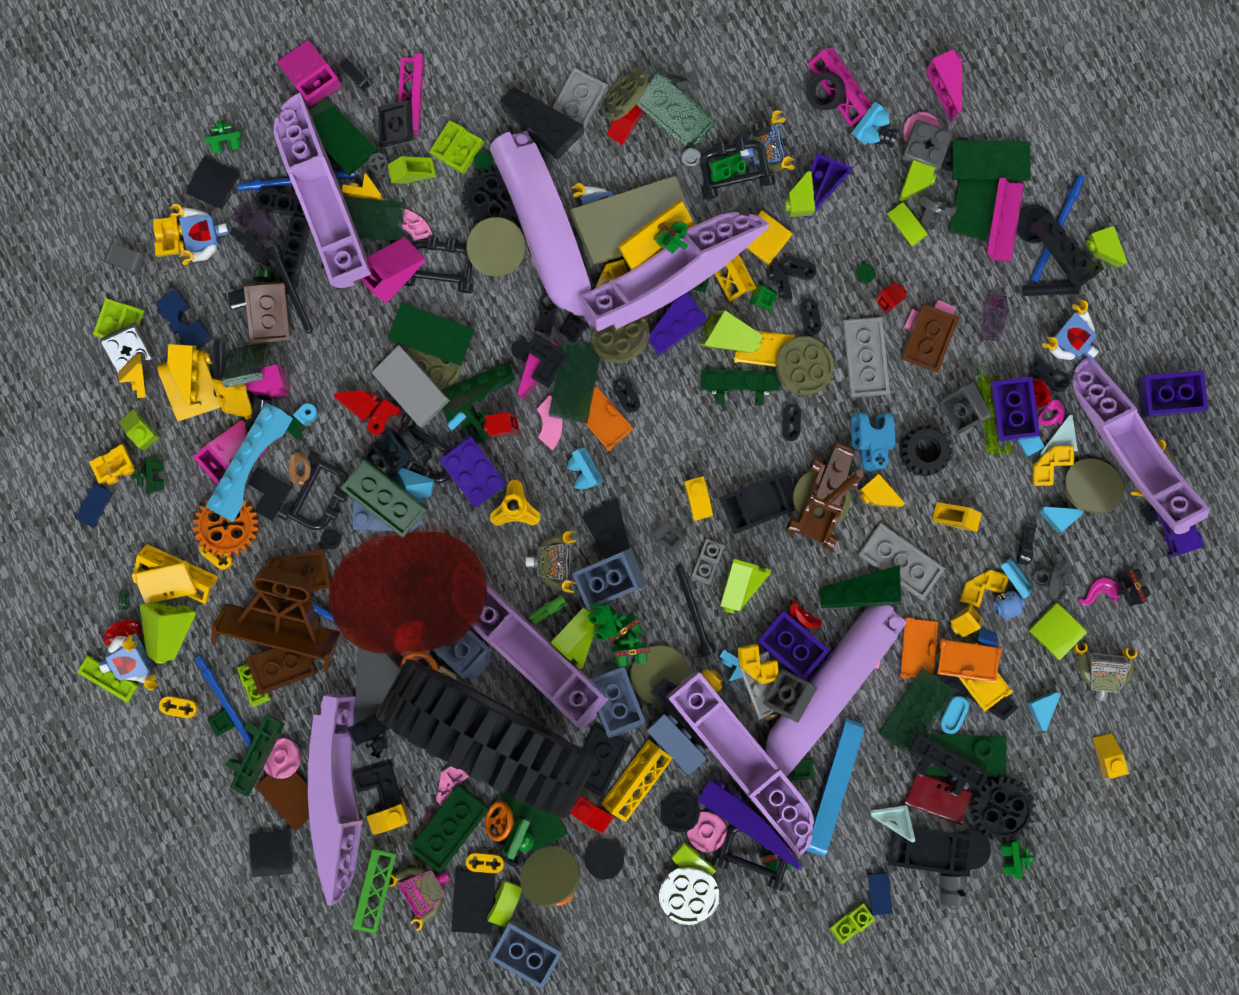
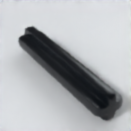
(1049, 289)
(218, 360)

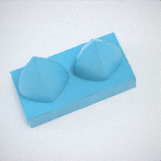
(867, 128)
(590, 475)

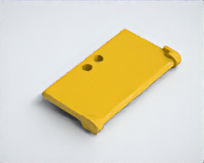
(768, 350)
(233, 399)
(169, 579)
(987, 692)

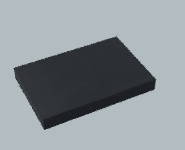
(609, 755)
(473, 901)

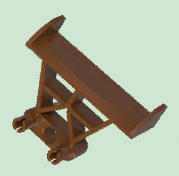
(278, 624)

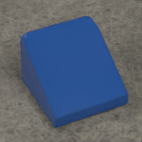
(986, 637)

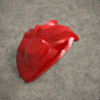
(1041, 392)
(803, 617)
(122, 628)

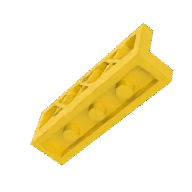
(738, 275)
(157, 558)
(634, 779)

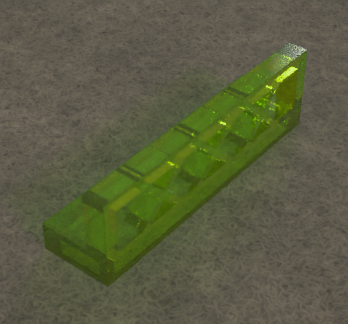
(989, 424)

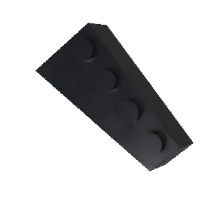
(543, 123)

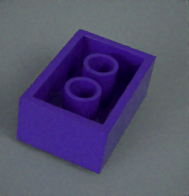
(1172, 394)
(1014, 409)
(472, 471)
(792, 645)

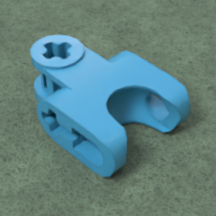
(873, 442)

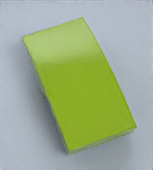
(907, 224)
(251, 690)
(688, 856)
(505, 904)
(851, 923)

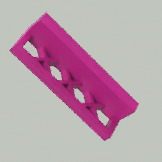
(417, 88)
(853, 91)
(1005, 225)

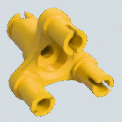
(524, 513)

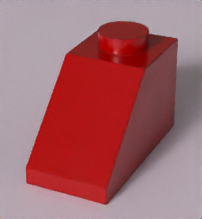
(623, 127)
(891, 297)
(359, 403)
(502, 424)
(591, 814)

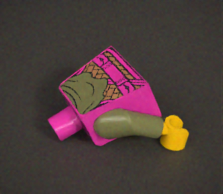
(422, 892)

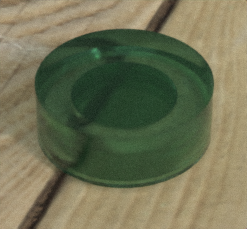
(124, 599)

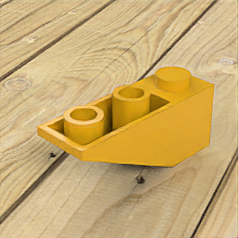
(182, 365)

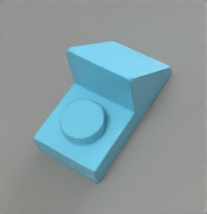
(729, 660)

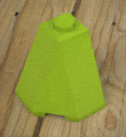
(729, 333)
(741, 584)
(165, 629)
(576, 638)

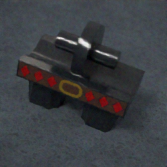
(1131, 588)

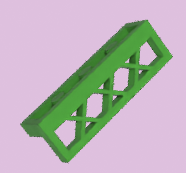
(365, 892)

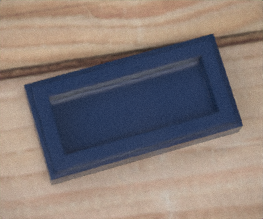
(94, 505)
(879, 893)

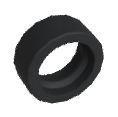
(840, 91)

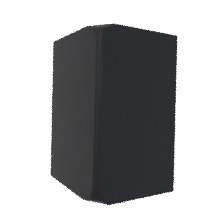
(574, 328)

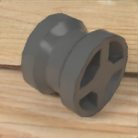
(376, 161)

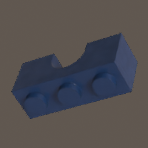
(173, 307)

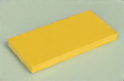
(641, 244)

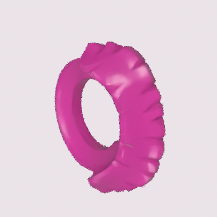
(1050, 406)

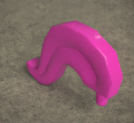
(1100, 585)

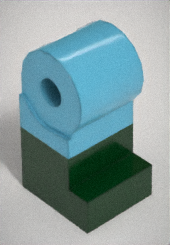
(301, 418)

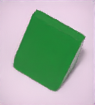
(763, 297)

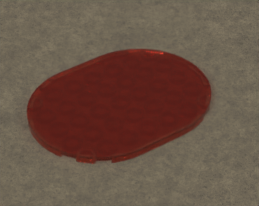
(408, 593)

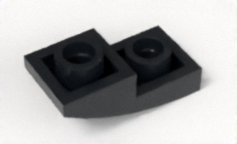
(777, 276)

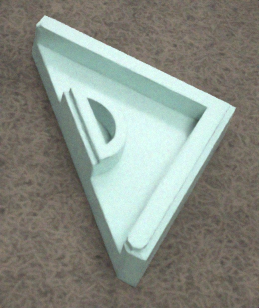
(1063, 436)
(896, 819)

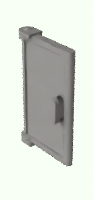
(758, 689)

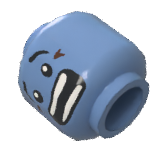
(1008, 605)

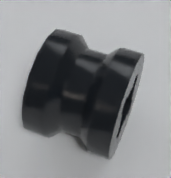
(887, 136)

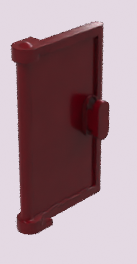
(930, 796)

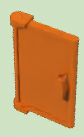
(603, 425)
(915, 648)
(977, 660)

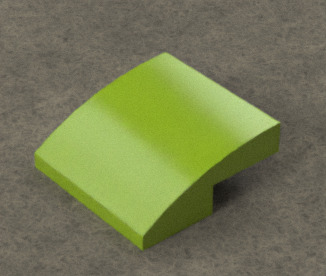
(456, 147)
(115, 317)
(1057, 631)

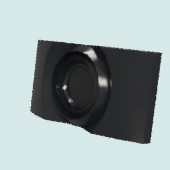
(759, 502)
(933, 851)

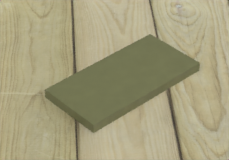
(615, 218)

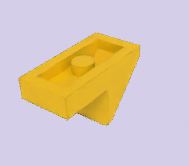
(367, 191)
(133, 373)

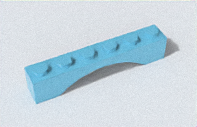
(228, 495)

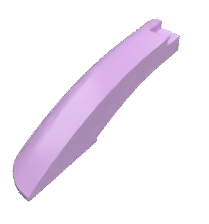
(319, 194)
(542, 219)
(671, 275)
(1136, 449)
(539, 660)
(836, 684)
(744, 760)
(331, 796)

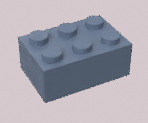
(609, 578)
(677, 743)
(526, 953)

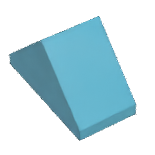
(415, 483)
(1060, 517)
(1043, 709)

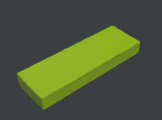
(122, 688)

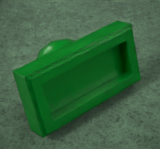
(518, 839)

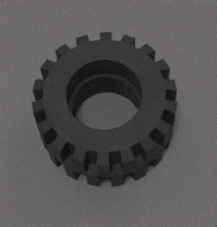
(940, 442)

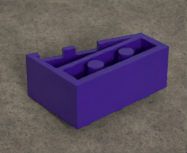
(826, 178)
(677, 324)
(1182, 542)

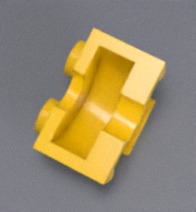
(168, 237)
(112, 465)

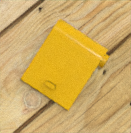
(204, 389)

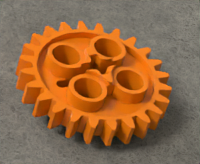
(227, 543)

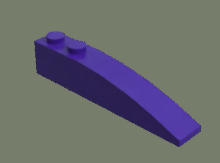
(738, 813)

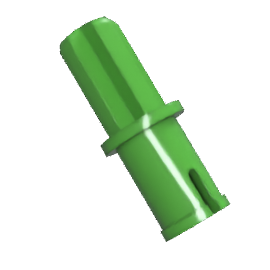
(547, 610)

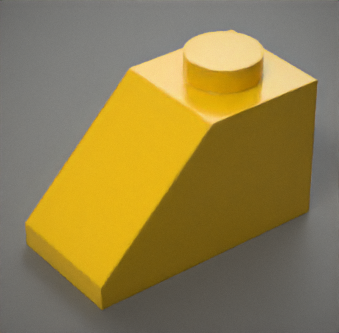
(879, 493)
(698, 498)
(957, 516)
(966, 621)
(1110, 756)
(388, 818)

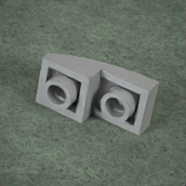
(707, 561)

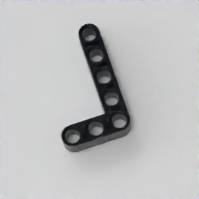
(292, 236)

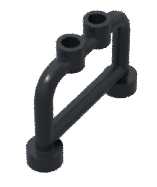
(739, 145)
(451, 246)
(410, 424)
(331, 512)
(725, 858)

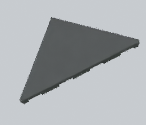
(373, 682)

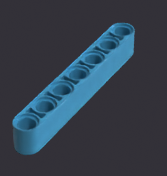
(836, 786)

